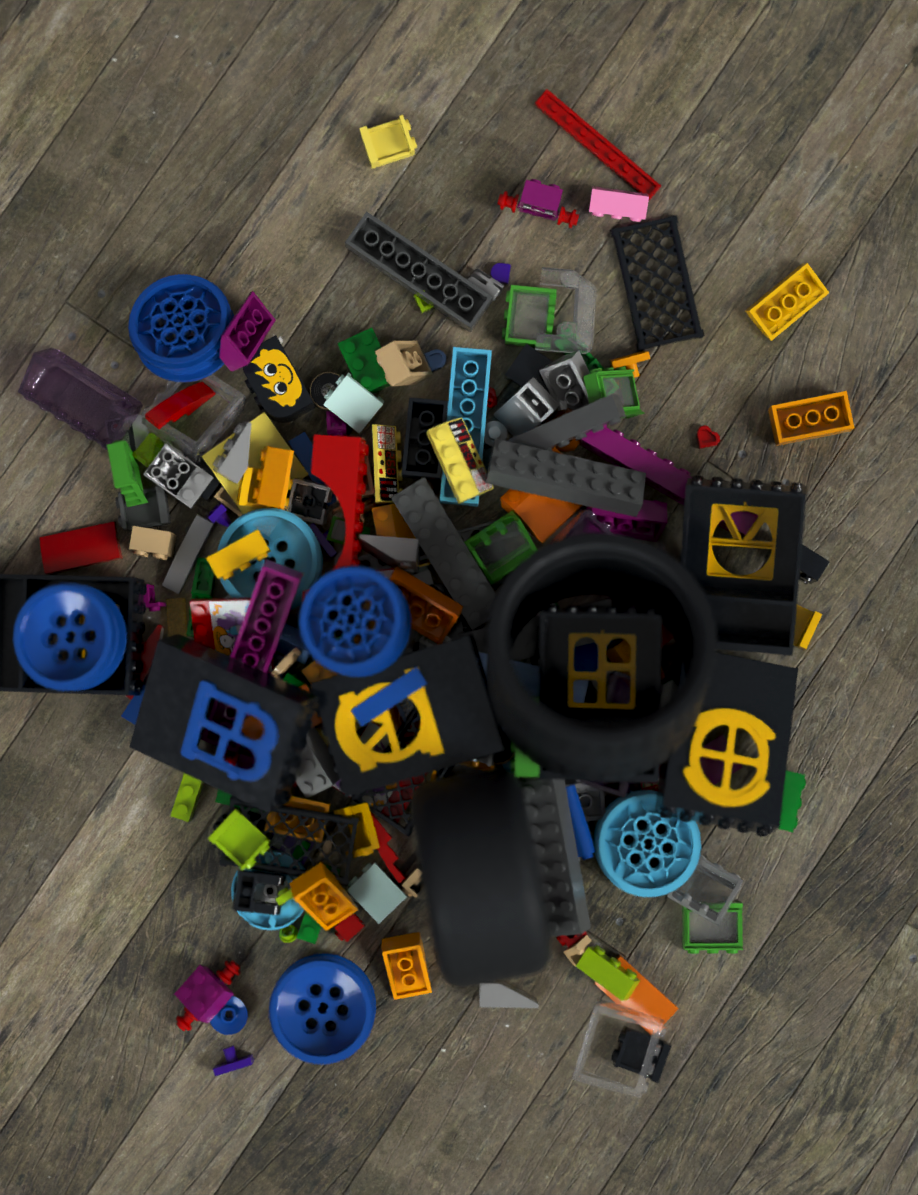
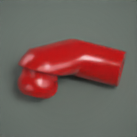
(492, 397)

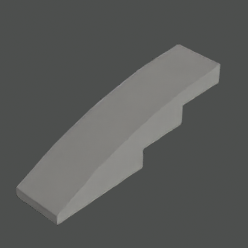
(188, 554)

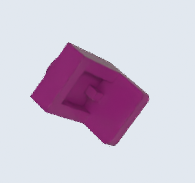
(149, 599)

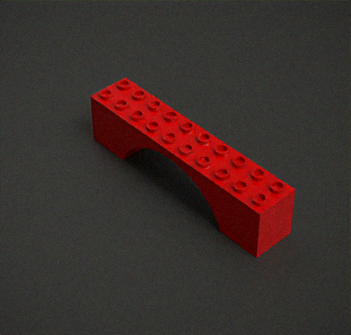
(342, 467)

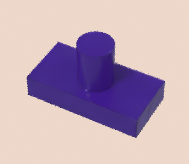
(322, 540)
(232, 1061)

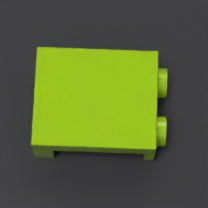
(240, 840)

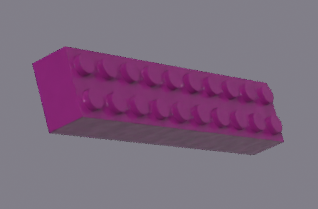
(659, 473)
(258, 635)

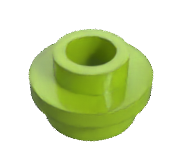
(288, 934)

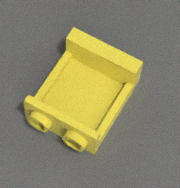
(388, 142)

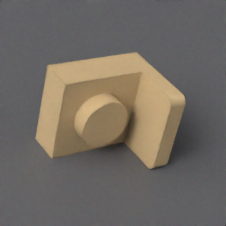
(413, 879)
(577, 950)

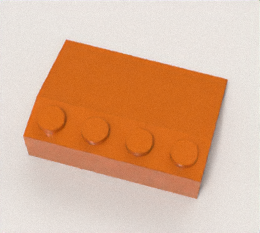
(538, 513)

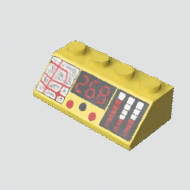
(459, 460)
(386, 463)

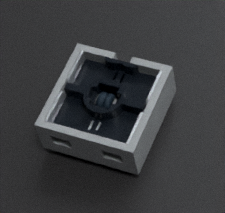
(309, 500)

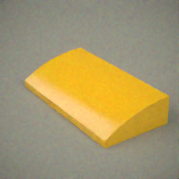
(787, 301)

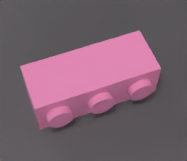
(618, 203)

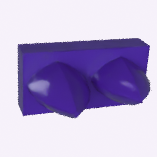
(219, 515)

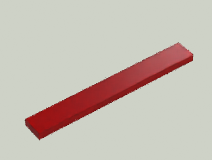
(597, 144)

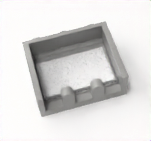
(708, 891)

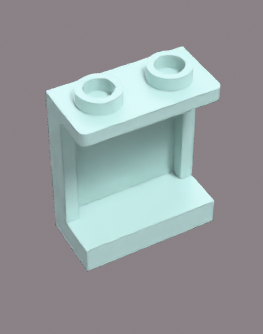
(352, 402)
(376, 892)

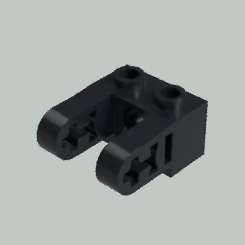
(245, 887)

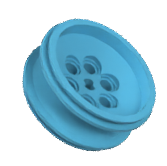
(302, 548)
(614, 854)

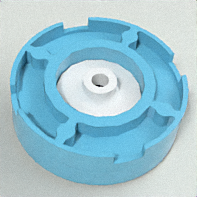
(290, 909)

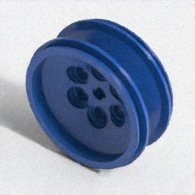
(183, 357)
(42, 620)
(378, 646)
(319, 1043)

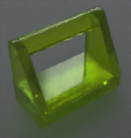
(148, 449)

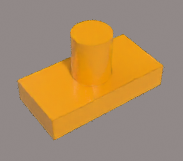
(630, 361)

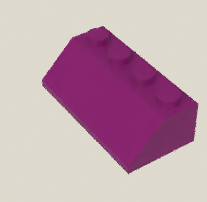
(245, 333)
(646, 526)

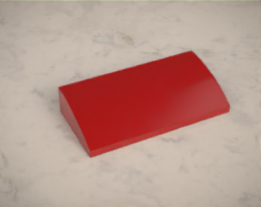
(80, 548)

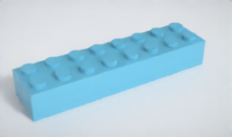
(468, 401)

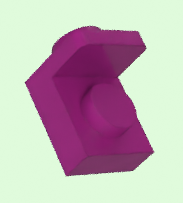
(335, 425)

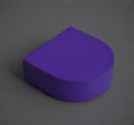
(501, 272)

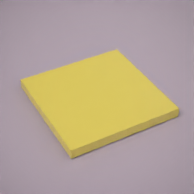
(262, 434)

